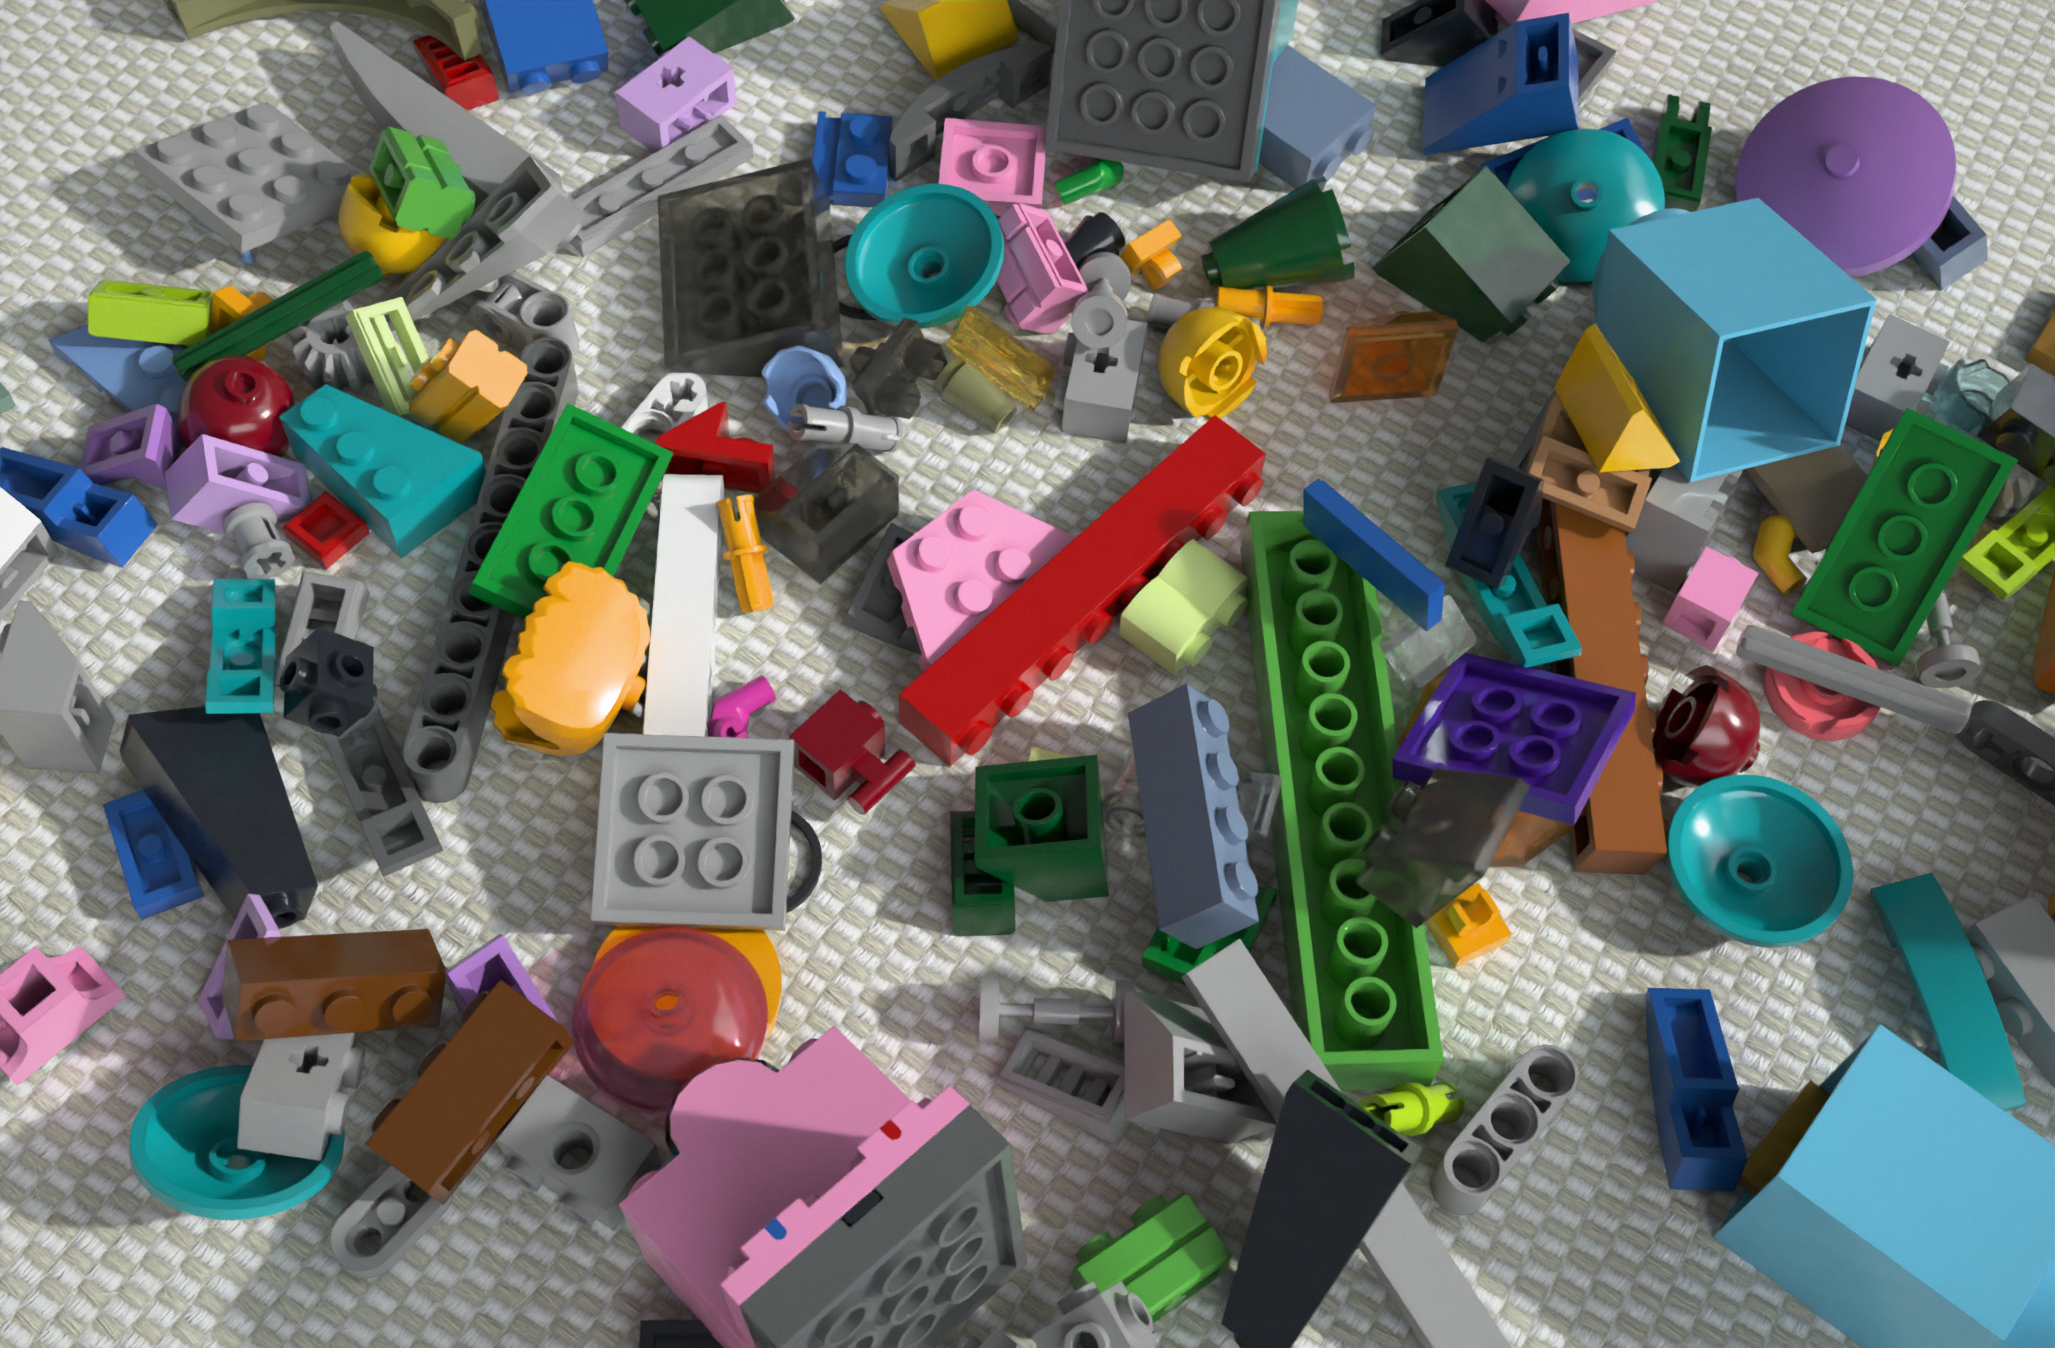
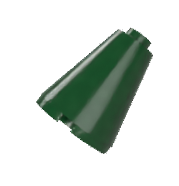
(1283, 244)

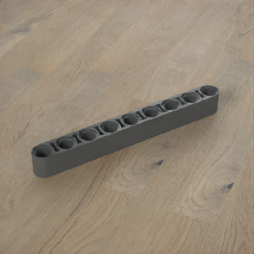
(484, 633)

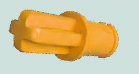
(1272, 306)
(746, 554)

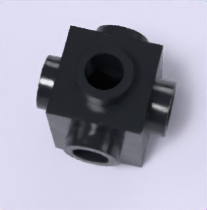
(328, 682)

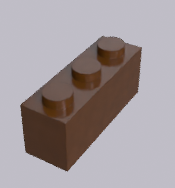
(332, 984)
(469, 1090)

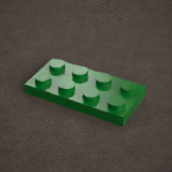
(573, 508)
(1903, 536)

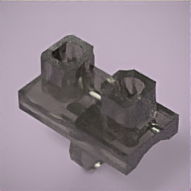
(889, 372)

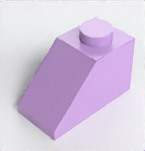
(221, 476)

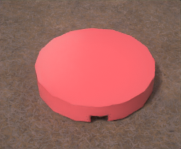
(1816, 709)

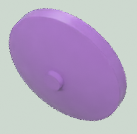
(1853, 169)

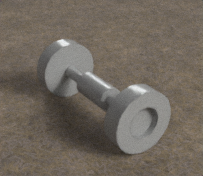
(1100, 315)
(1947, 664)
(1048, 1010)

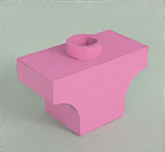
(48, 1006)

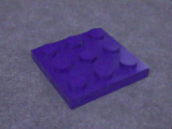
(1521, 726)

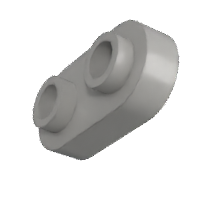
(384, 1212)

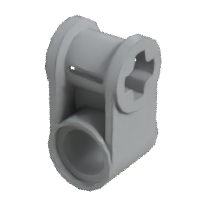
(524, 312)

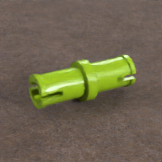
(1415, 1107)

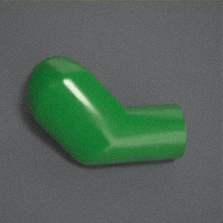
(1096, 178)

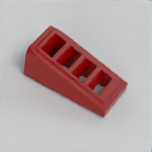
(465, 82)

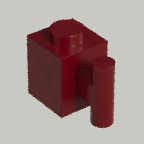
(844, 746)

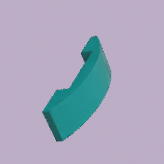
(1516, 611)
(242, 647)
(1950, 987)

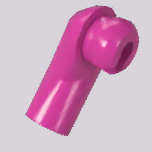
(732, 711)

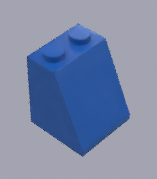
(545, 42)

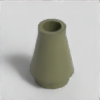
(974, 394)

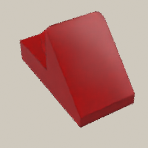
(704, 449)

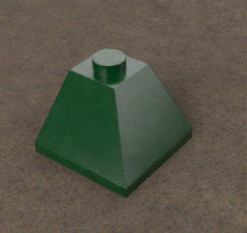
(1043, 827)

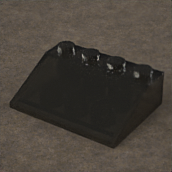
(748, 271)

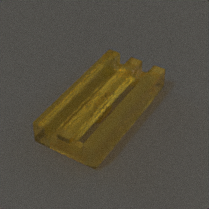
(1001, 357)

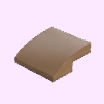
(1573, 478)

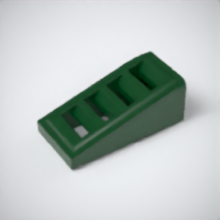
(976, 908)

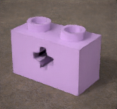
(675, 95)

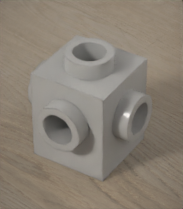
(1099, 1321)

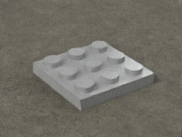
(249, 175)
(693, 832)

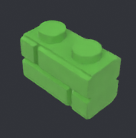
(421, 183)
(1159, 1258)

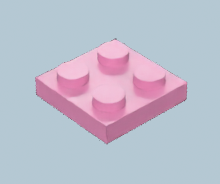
(995, 161)

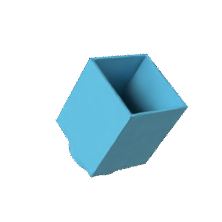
(1733, 333)
(1910, 1211)

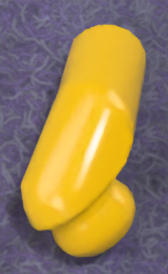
(1772, 554)

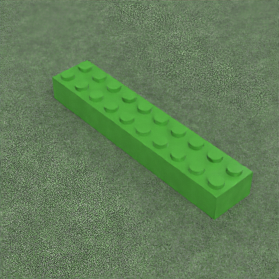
(1331, 736)

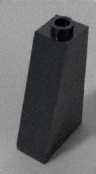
(224, 804)
(1315, 1204)

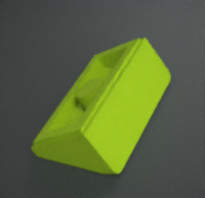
(149, 312)

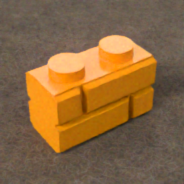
(465, 385)

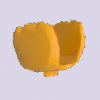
(573, 664)

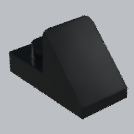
(1495, 522)

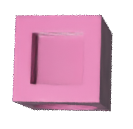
(1710, 598)

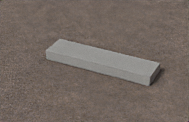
(632, 194)

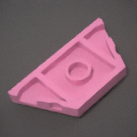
(967, 567)

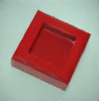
(326, 530)

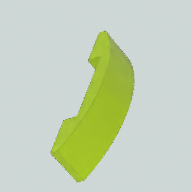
(2018, 550)

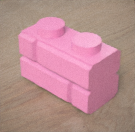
(1036, 271)

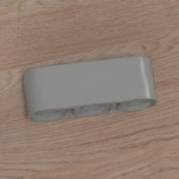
(1519, 1105)

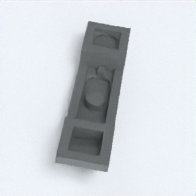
(1007, 74)
(382, 794)

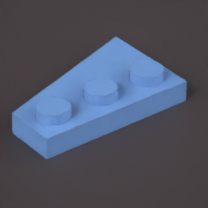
(127, 370)

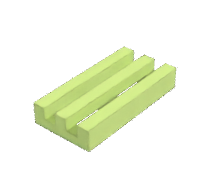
(385, 357)

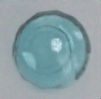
(1968, 394)

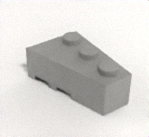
(1675, 524)

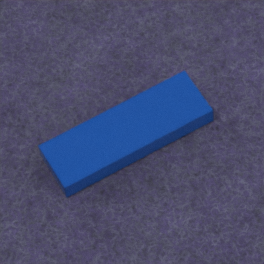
(1373, 554)

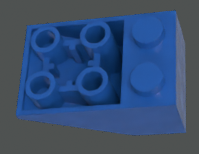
(1505, 88)

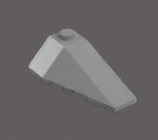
(505, 232)

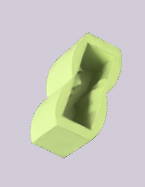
(1183, 607)

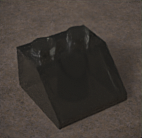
(1438, 840)

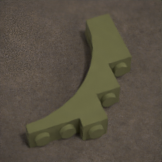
(446, 20)

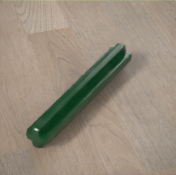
(283, 313)

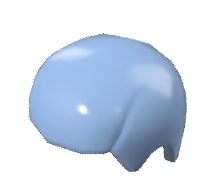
(802, 377)

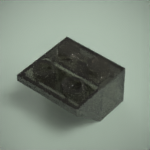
(827, 507)

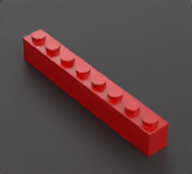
(1079, 592)

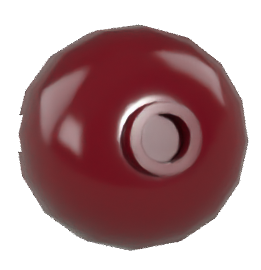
(237, 403)
(1706, 729)

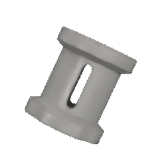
(258, 541)

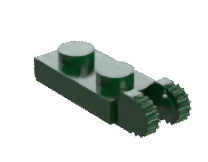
(1682, 154)

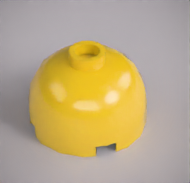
(369, 227)
(1210, 360)

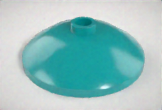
(1591, 159)
(918, 235)
(1778, 840)
(190, 1157)

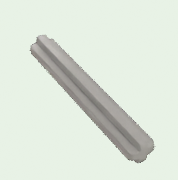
(1854, 679)

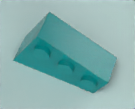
(383, 466)

